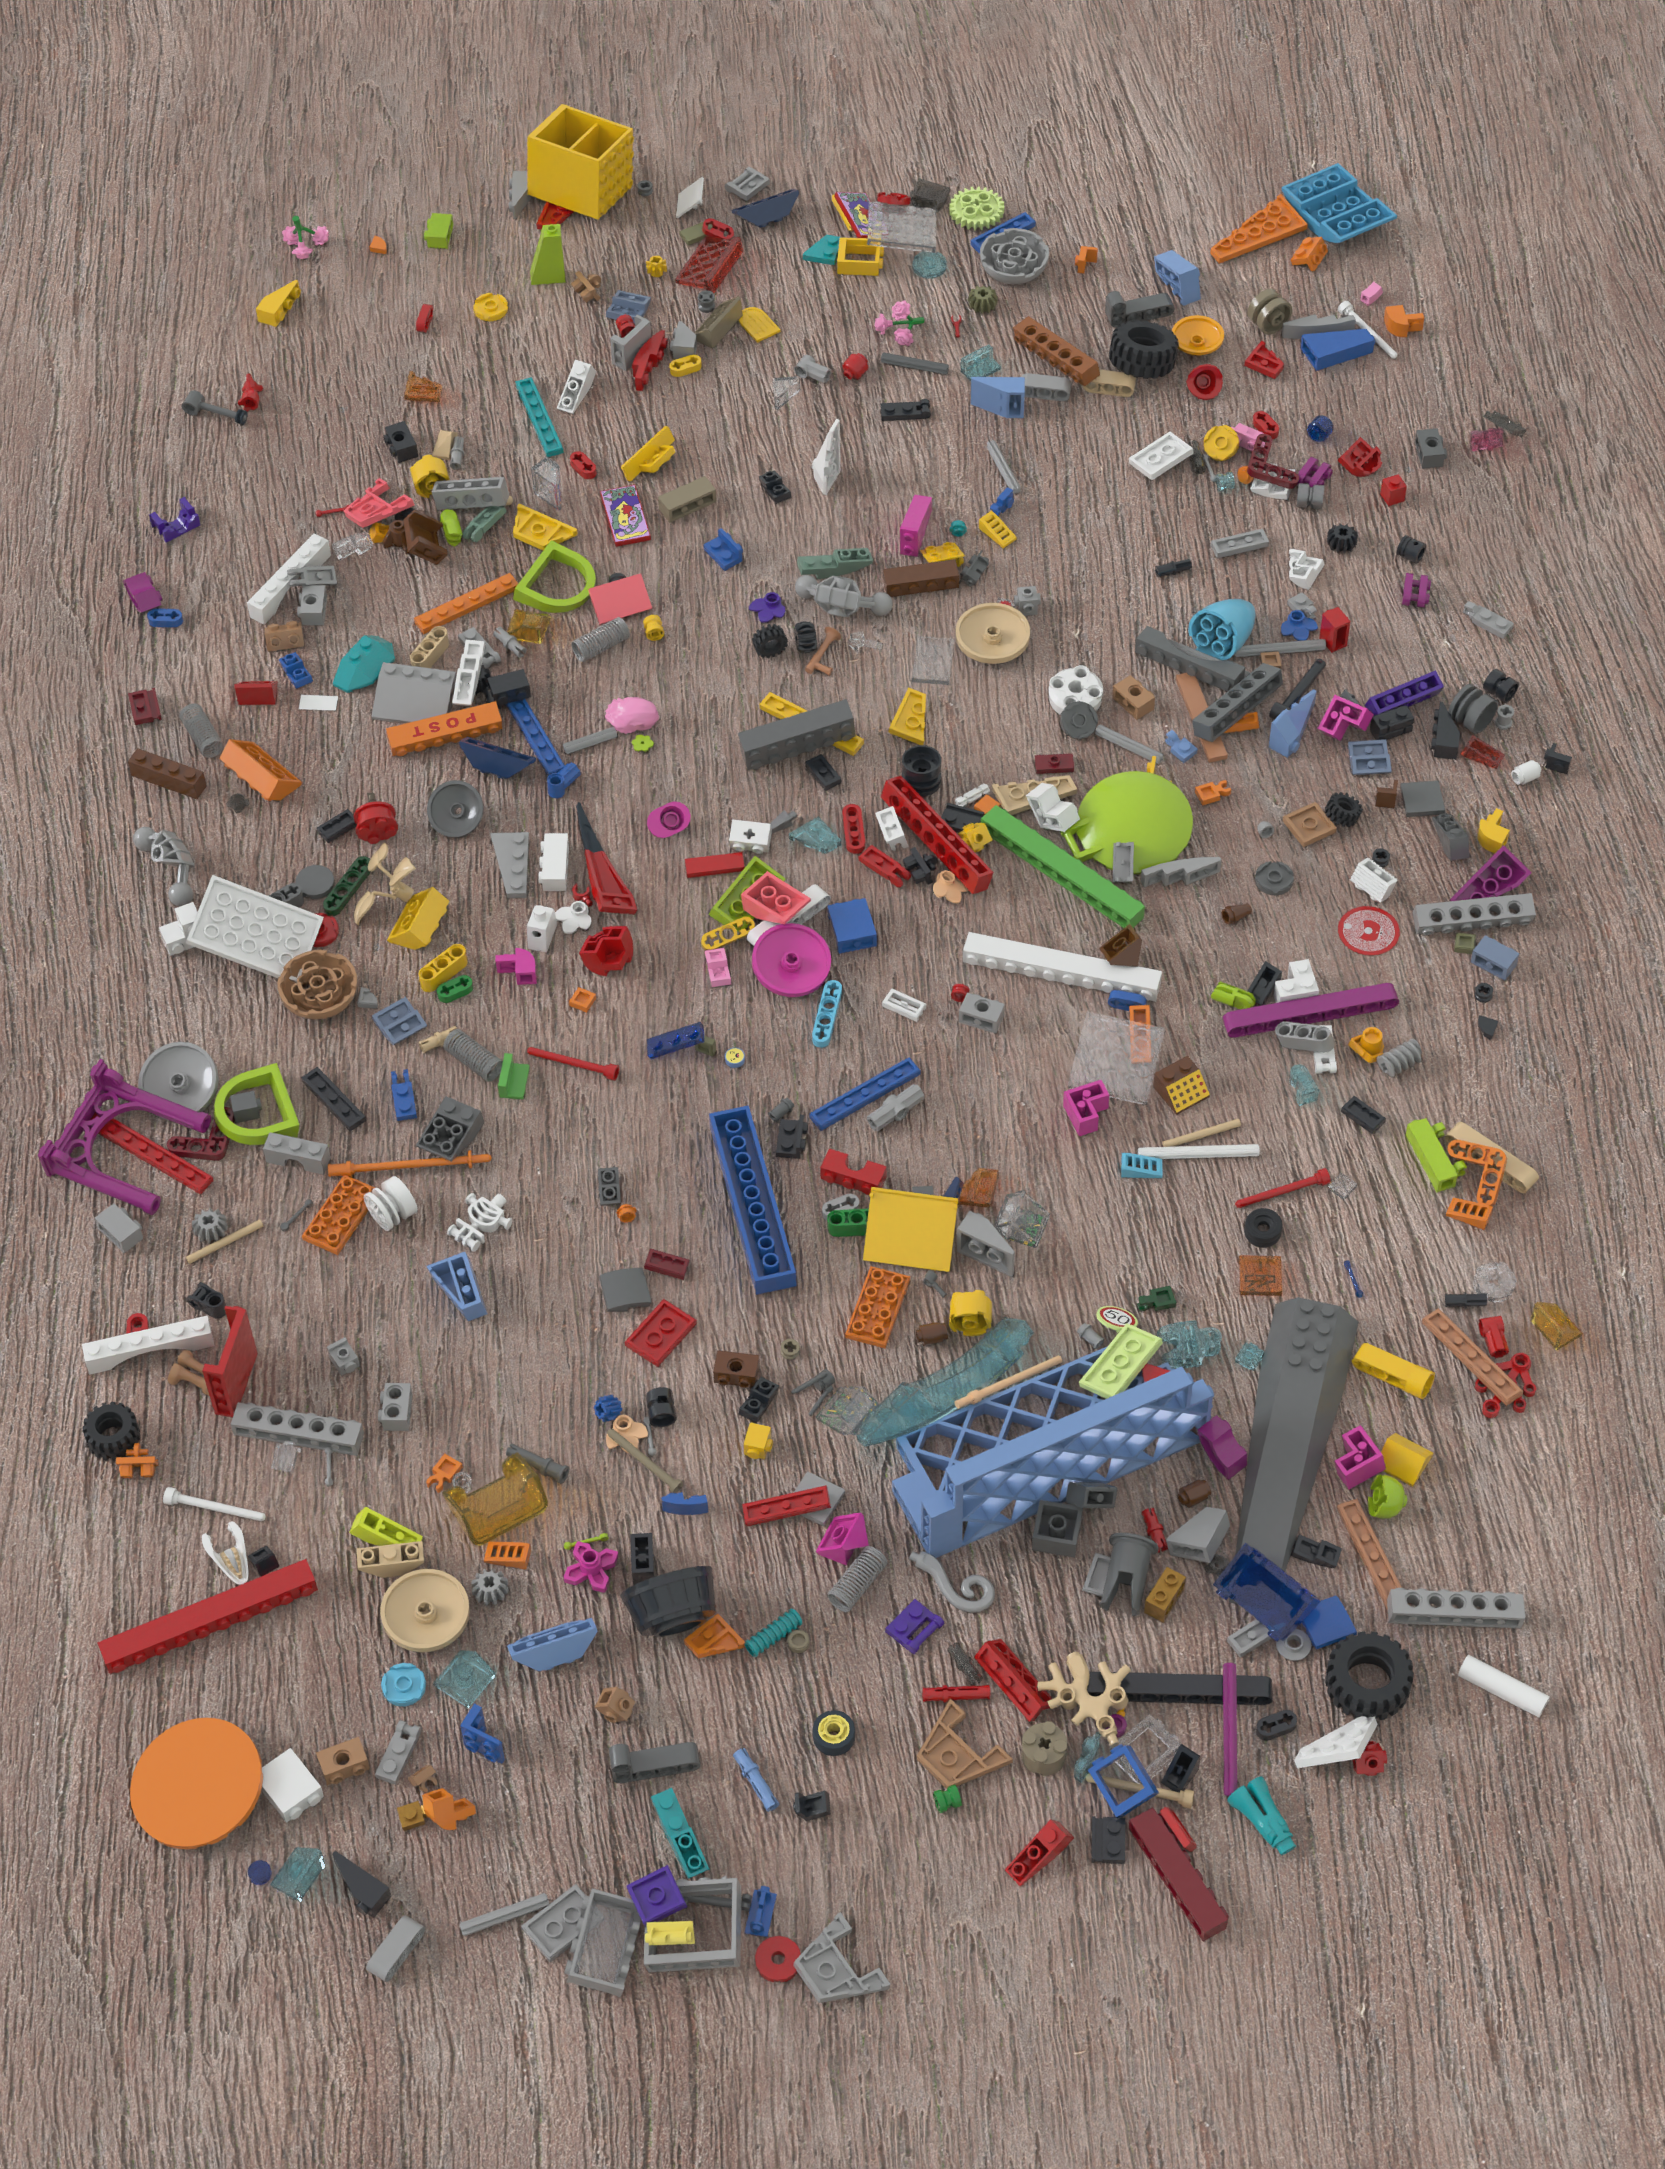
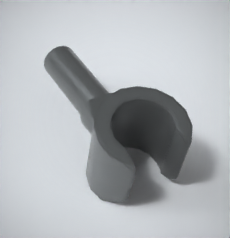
(929, 1281)

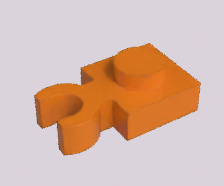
(1211, 793)
(444, 1471)

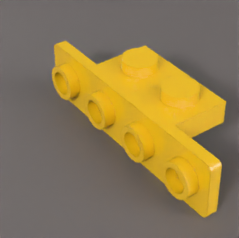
(651, 455)

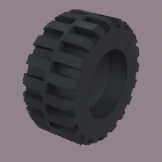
(1143, 349)
(1376, 1651)

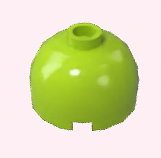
(1387, 1497)

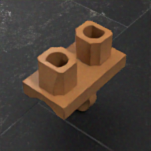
(589, 285)

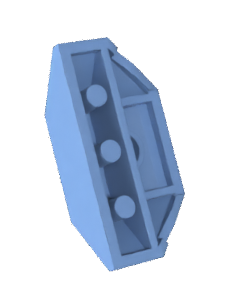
(554, 1645)

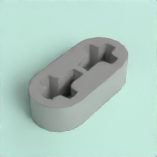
(840, 1204)

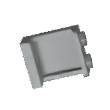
(625, 349)

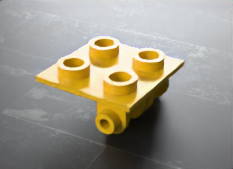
(945, 552)

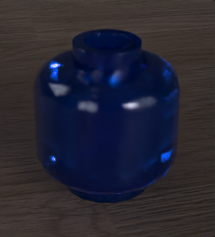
(1320, 428)

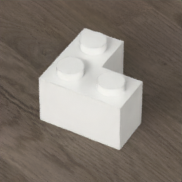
(1050, 810)
(176, 933)
(1299, 984)

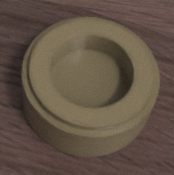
(798, 1641)

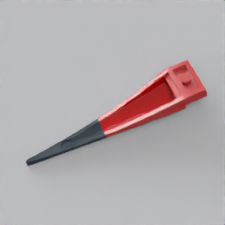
(605, 882)

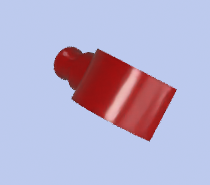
(585, 897)

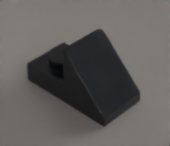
(1265, 982)

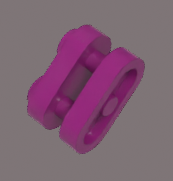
(1311, 466)
(1422, 597)

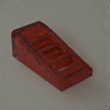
(1472, 752)

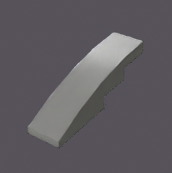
(1311, 324)
(1185, 869)

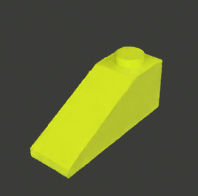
(381, 1530)

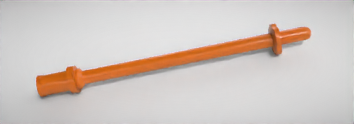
(350, 1168)

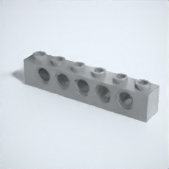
(1521, 903)
(305, 1436)
(1489, 1616)

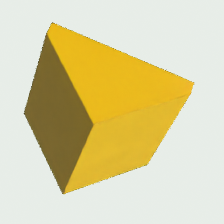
(1405, 1459)

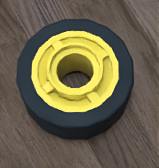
(833, 1744)

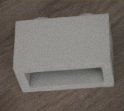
(119, 1228)

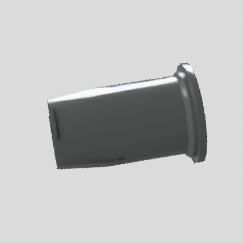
(1128, 1566)

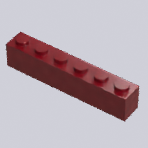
(1178, 1874)

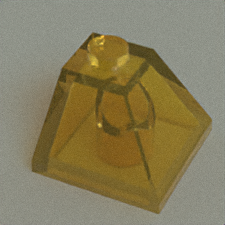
(529, 625)

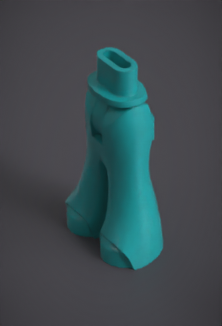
(1272, 1824)

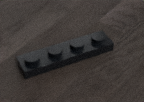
(333, 1099)

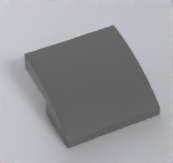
(625, 1289)

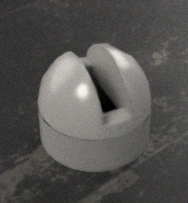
(1265, 829)

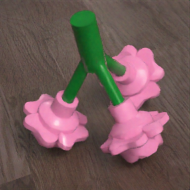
(293, 235)
(900, 311)

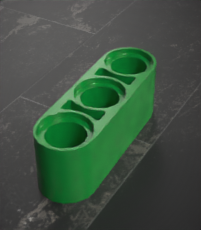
(846, 1222)

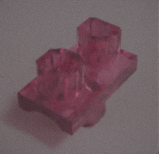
(1486, 439)

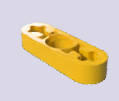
(743, 933)

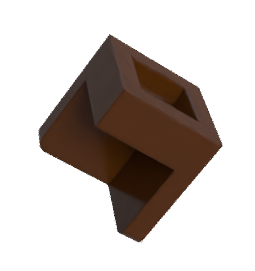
(1386, 796)

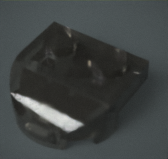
(929, 195)

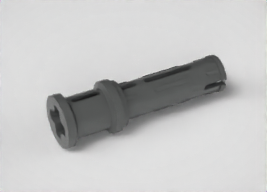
(546, 1466)

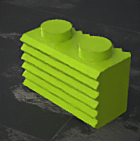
(439, 230)

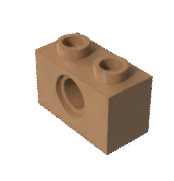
(1134, 697)
(331, 1757)

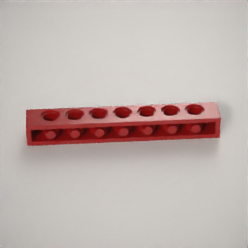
(937, 835)

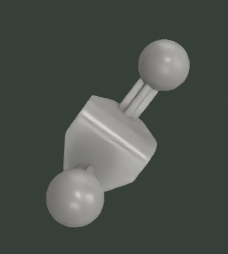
(841, 596)
(169, 850)

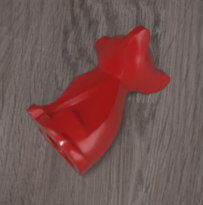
(250, 394)

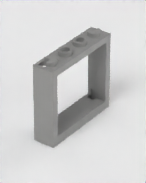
(703, 1959)

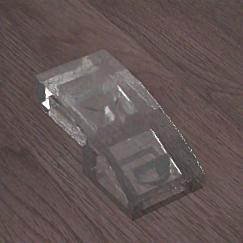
(355, 543)

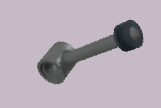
(195, 402)

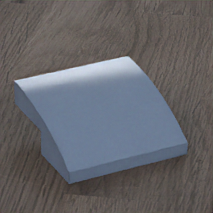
(628, 304)
(1369, 757)
(399, 1021)

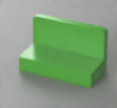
(512, 1078)

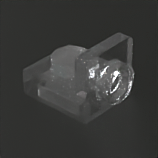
(285, 1456)

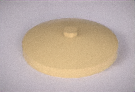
(992, 633)
(425, 1610)

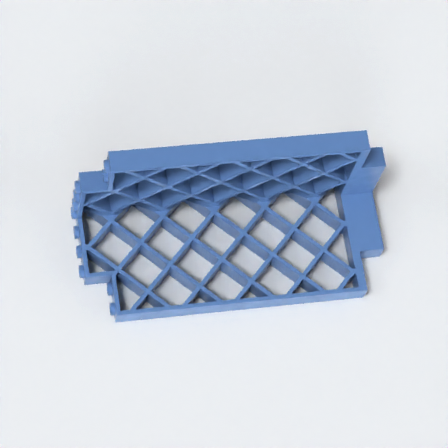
(1039, 1459)

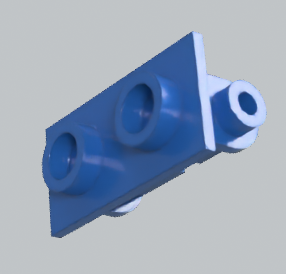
(761, 1912)

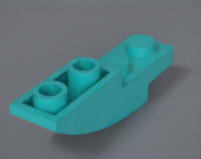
(679, 1833)

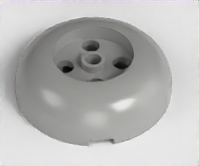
(1014, 256)

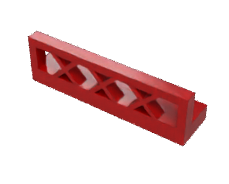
(1013, 1679)

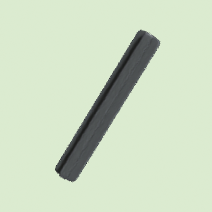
(914, 363)

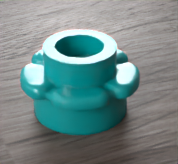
(958, 528)

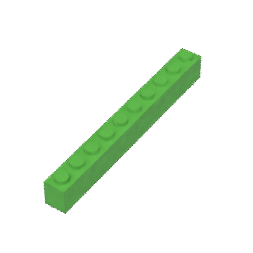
(1063, 868)

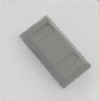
(1097, 1575)

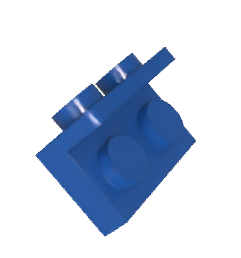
(724, 550)

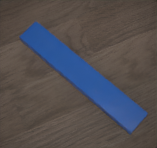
(535, 736)
(864, 1094)

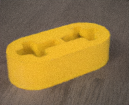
(685, 365)

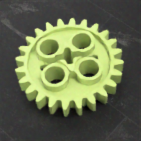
(976, 208)

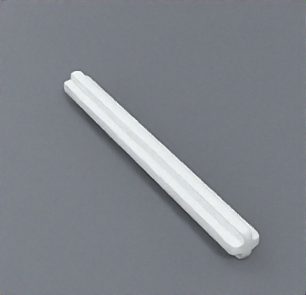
(1200, 1151)

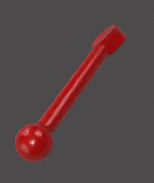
(318, 513)

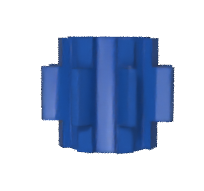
(607, 1408)

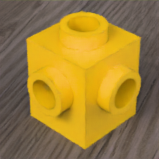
(975, 836)

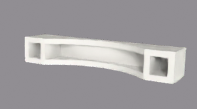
(267, 599)
(109, 1352)

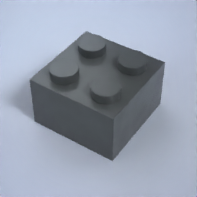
(1057, 1528)

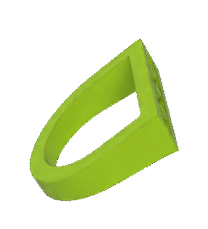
(538, 601)
(261, 1076)

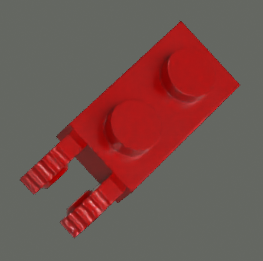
(884, 865)

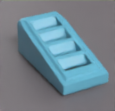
(1134, 1172)

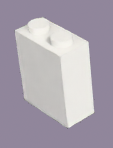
(290, 1785)

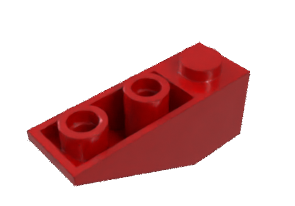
(1039, 1852)

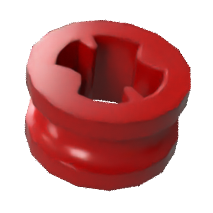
(959, 992)

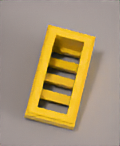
(990, 520)

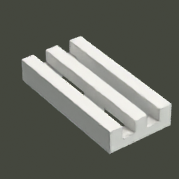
(902, 1007)

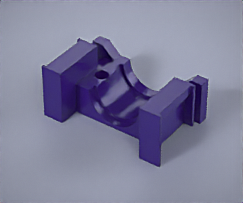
(185, 522)

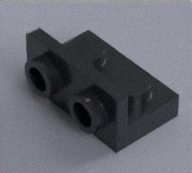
(790, 1138)

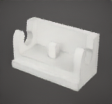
(891, 828)

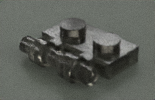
(1505, 423)

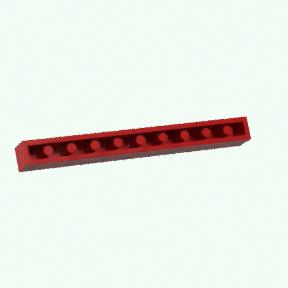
(207, 1616)

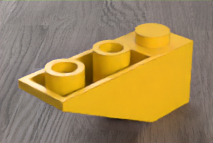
(275, 305)

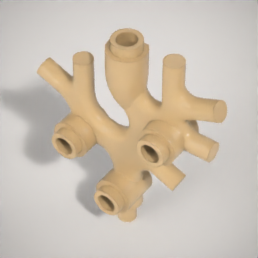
(1089, 1705)

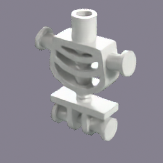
(487, 1220)

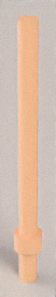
(976, 1396)

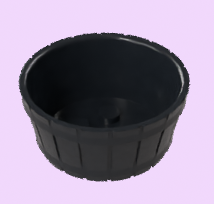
(671, 1601)

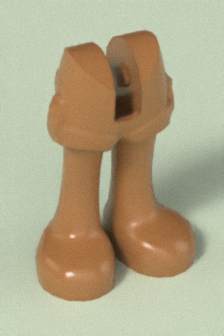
(179, 1371)

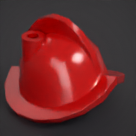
(1205, 381)

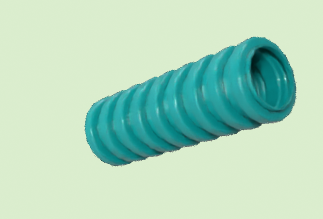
(773, 1632)

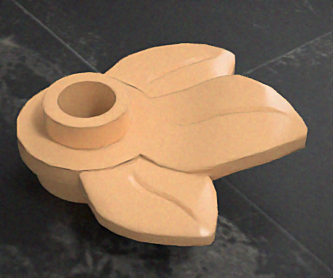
(949, 887)
(631, 1433)

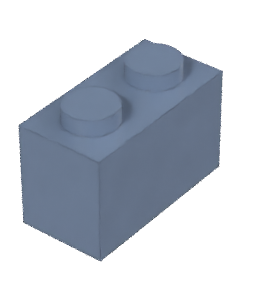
(1495, 957)

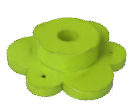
(642, 743)

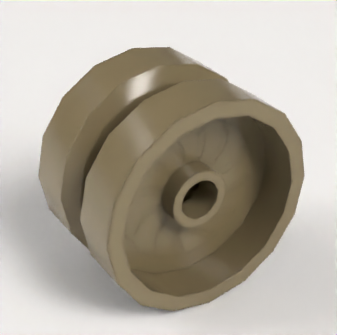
(1269, 311)

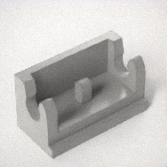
(1123, 862)

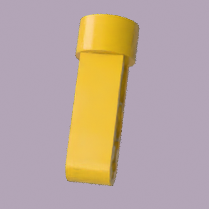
(1394, 1370)

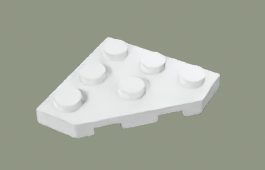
(1340, 1745)

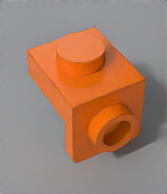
(1086, 254)

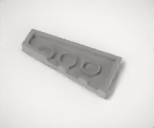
(512, 859)

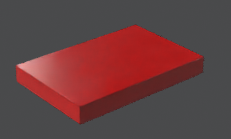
(660, 1332)

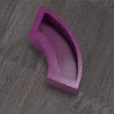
(142, 592)
(1222, 1447)

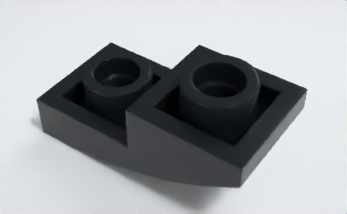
(774, 486)
(759, 1399)

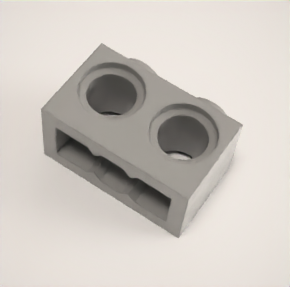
(399, 1406)

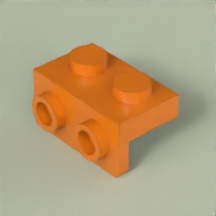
(1310, 252)

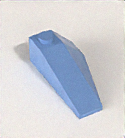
(1290, 725)

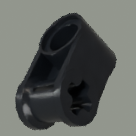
(205, 1299)

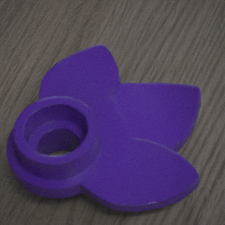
(768, 607)

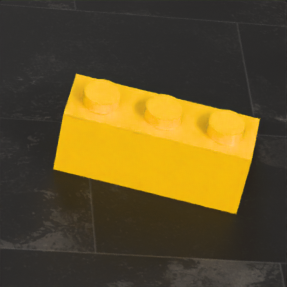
(419, 919)

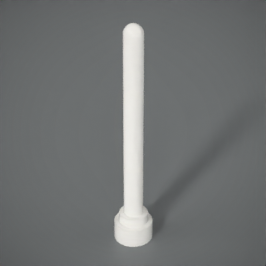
(1346, 309)
(173, 1497)

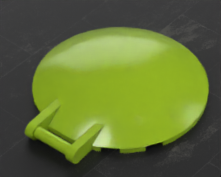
(1136, 810)

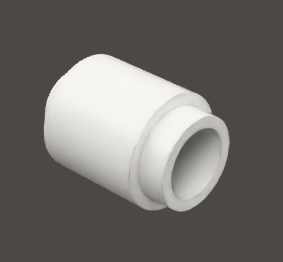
(1526, 772)

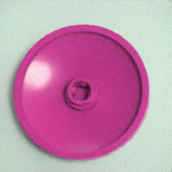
(791, 960)

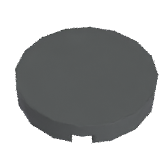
(1078, 720)
(1274, 878)
(315, 881)

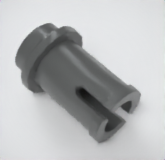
(781, 1109)

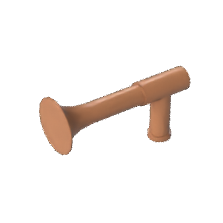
(831, 635)

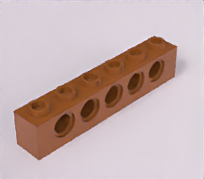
(1056, 351)

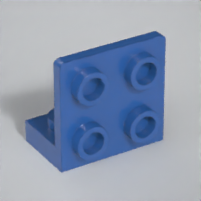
(476, 1739)

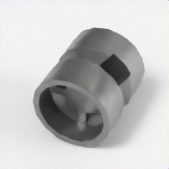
(1310, 496)

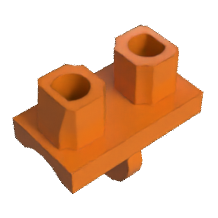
(146, 1463)

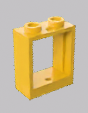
(858, 267)

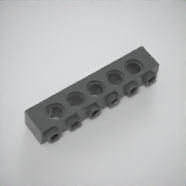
(1237, 702)

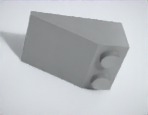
(983, 1243)

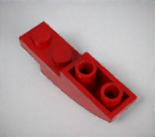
(647, 358)

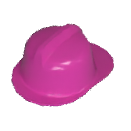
(668, 819)

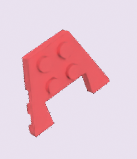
(372, 508)

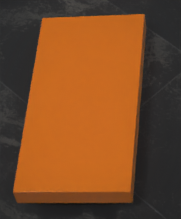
(338, 1215)
(877, 1307)

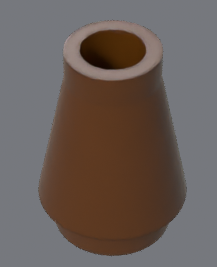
(1235, 913)

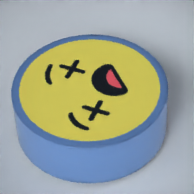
(734, 1057)

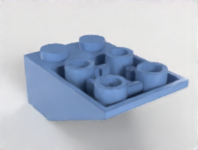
(999, 395)

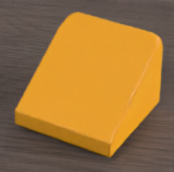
(378, 532)

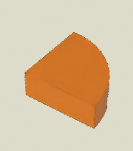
(378, 245)

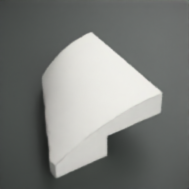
(1303, 568)

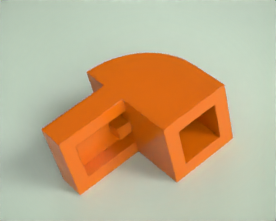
(1399, 323)
(444, 1810)

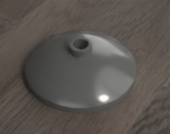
(445, 802)

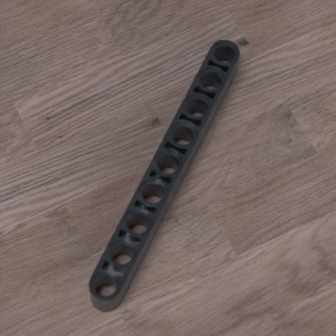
(1186, 1688)

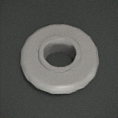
(1291, 1653)

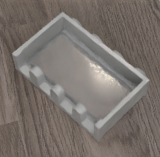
(604, 1942)

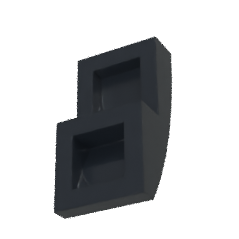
(1317, 1553)

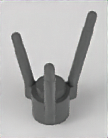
(821, 1381)

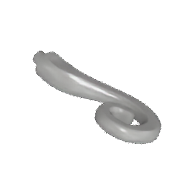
(932, 1566)

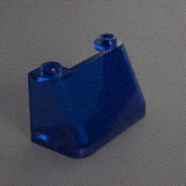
(1266, 1592)

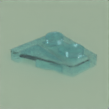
(816, 835)

